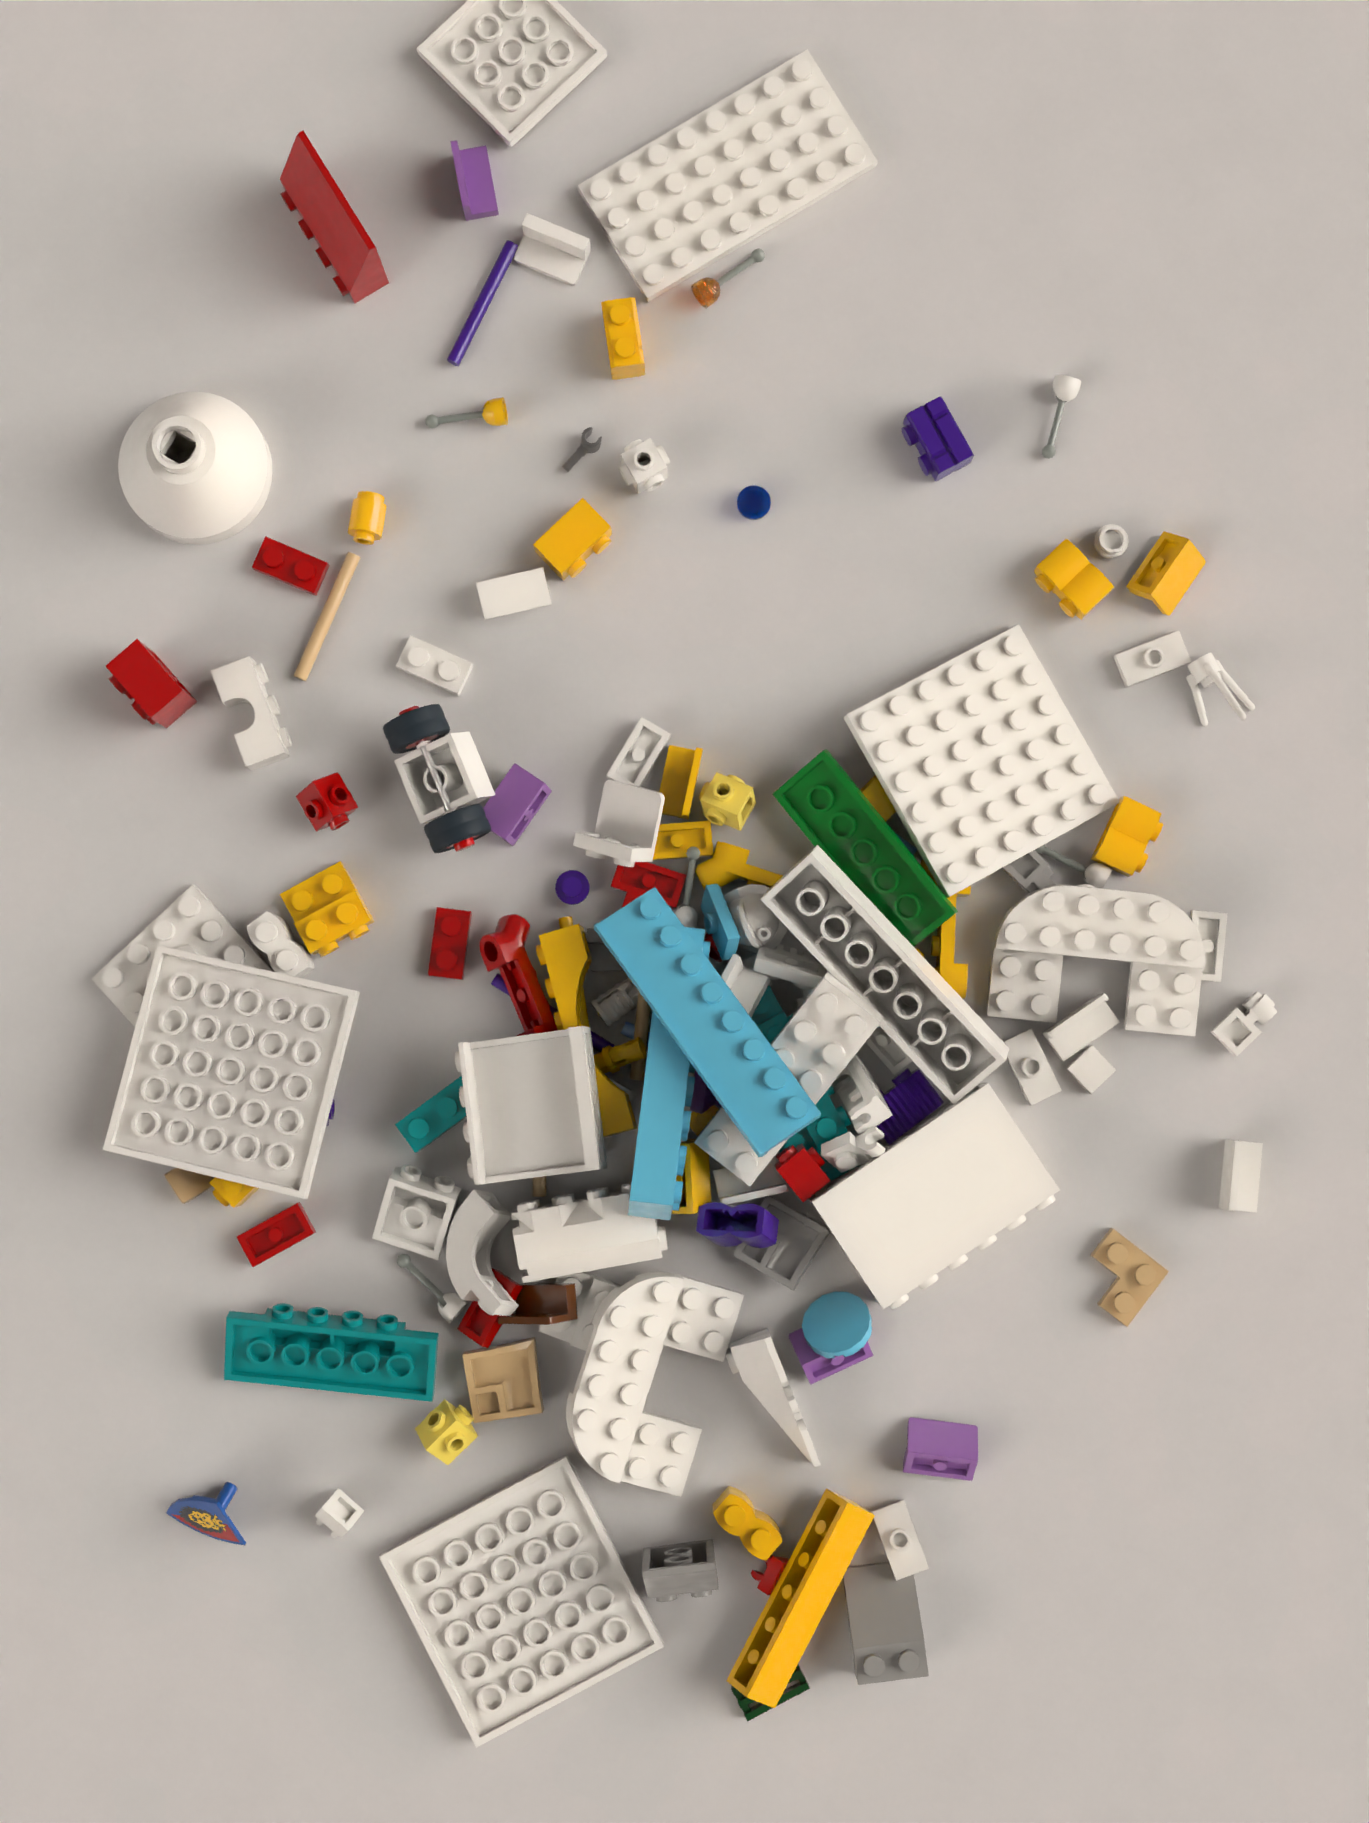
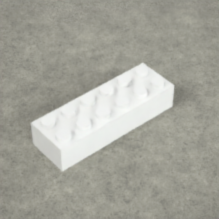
(816, 1050)

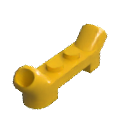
(729, 865)
(944, 947)

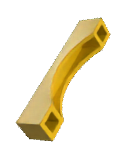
(567, 963)

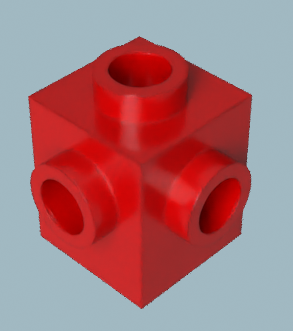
(327, 802)

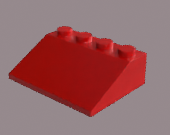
(331, 222)

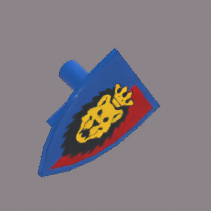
(208, 1515)

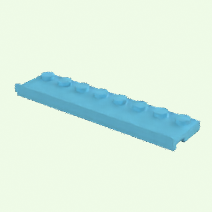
(707, 1022)

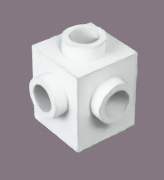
(648, 476)

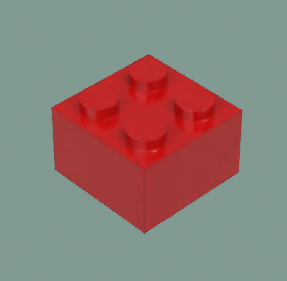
(150, 683)

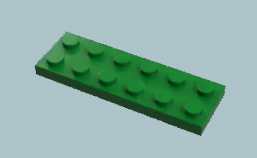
(864, 847)

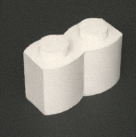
(276, 938)

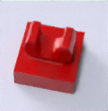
(769, 1579)

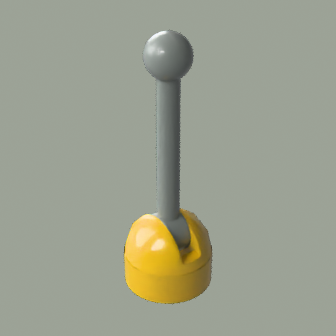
(493, 412)

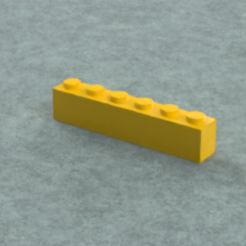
(800, 1598)

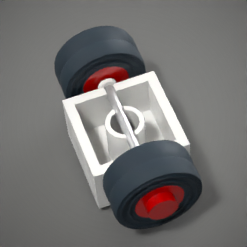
(441, 777)

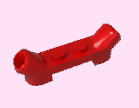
(507, 952)

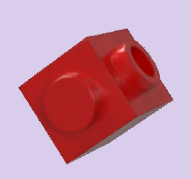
(802, 1170)

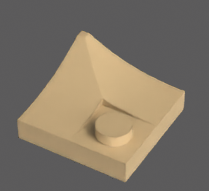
(503, 1381)

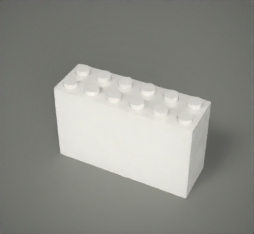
(935, 1196)

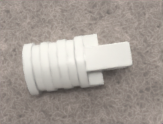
(616, 1002)

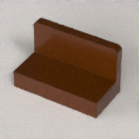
(544, 1304)

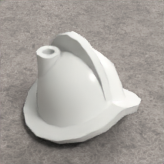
(753, 919)

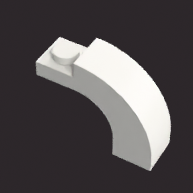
(469, 1251)

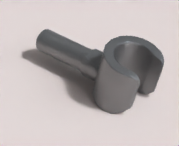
(585, 447)

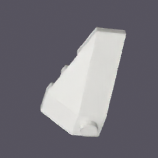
(765, 1376)

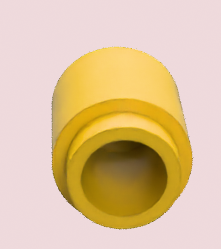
(367, 517)

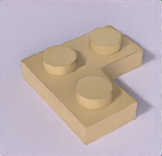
(1136, 1275)

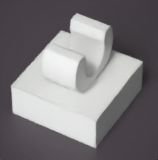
(339, 1514)

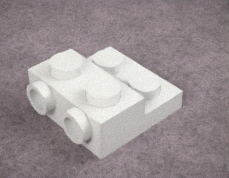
(416, 1211)
(589, 1295)

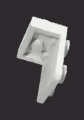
(625, 824)

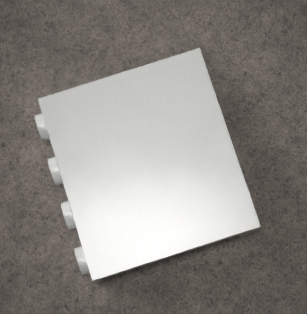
(531, 1106)

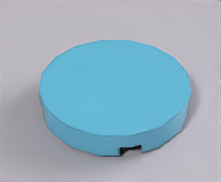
(837, 1324)

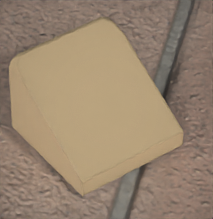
(188, 1184)

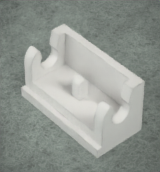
(513, 593)
(862, 1097)

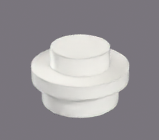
(1111, 541)

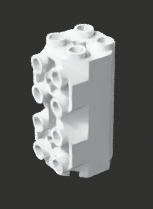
(583, 1234)

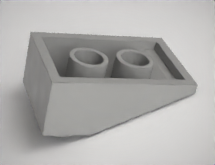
(679, 1570)
(884, 1624)

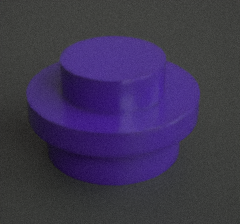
(572, 887)

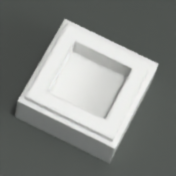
(1090, 1069)

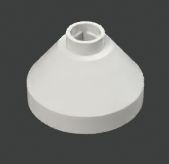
(215, 488)

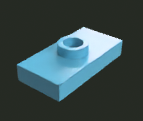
(719, 921)

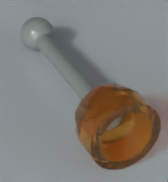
(708, 289)

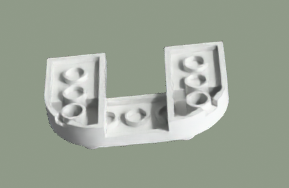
(1098, 924)
(619, 1367)

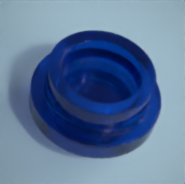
(753, 502)

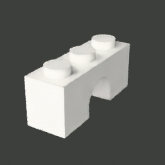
(264, 740)

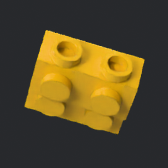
(327, 910)

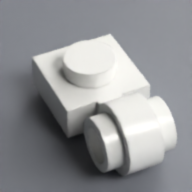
(1237, 1030)

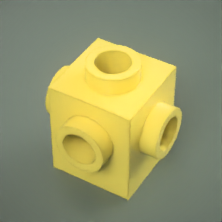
(727, 801)
(447, 1431)

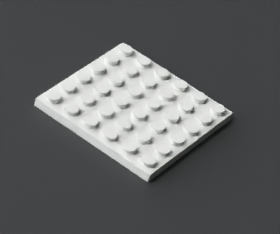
(981, 760)
(231, 1071)
(521, 1601)

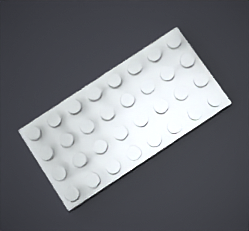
(727, 175)

